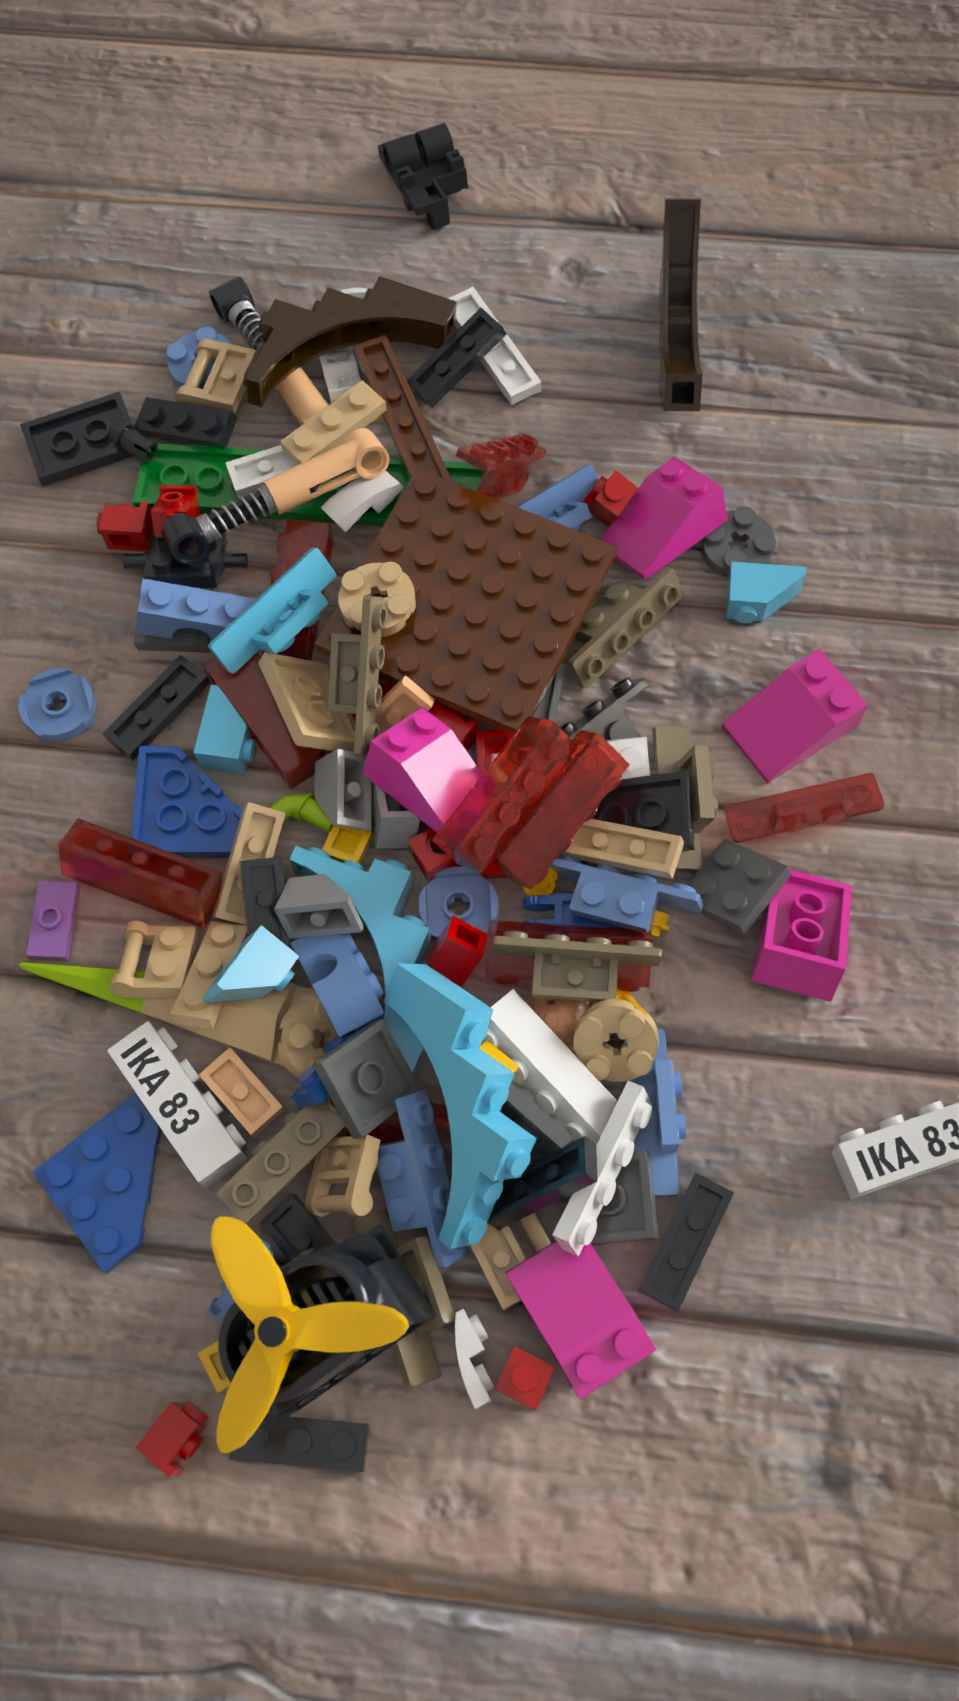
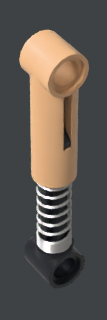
(235, 304)
(356, 457)

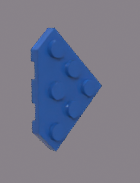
(181, 806)
(107, 1181)

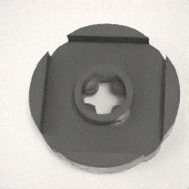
(741, 525)

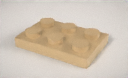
(302, 698)

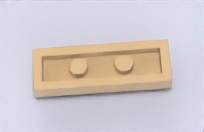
(333, 423)
(254, 839)
(627, 848)
(214, 953)

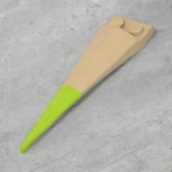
(241, 1025)

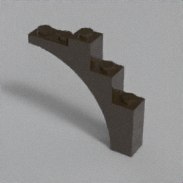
(678, 290)
(342, 320)

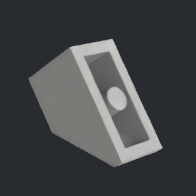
(344, 790)
(391, 821)
(316, 908)

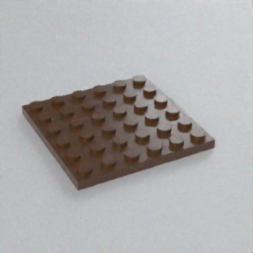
(491, 595)

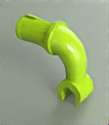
(303, 807)

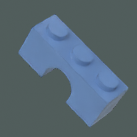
(172, 607)
(340, 980)

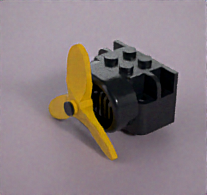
(304, 1323)

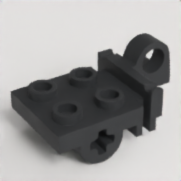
(426, 171)

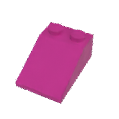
(666, 517)
(795, 716)
(422, 767)
(804, 937)
(580, 1315)

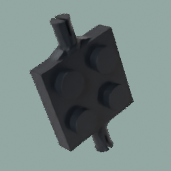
(163, 567)

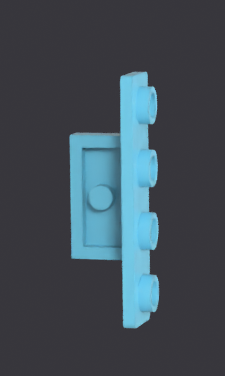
(277, 614)

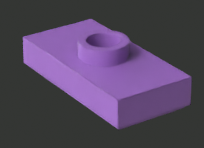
(53, 921)

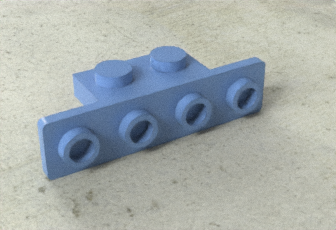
(564, 499)
(619, 898)
(665, 1125)
(416, 1176)

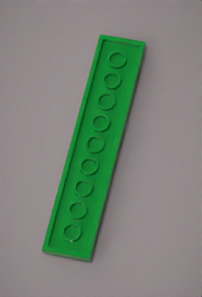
(208, 472)

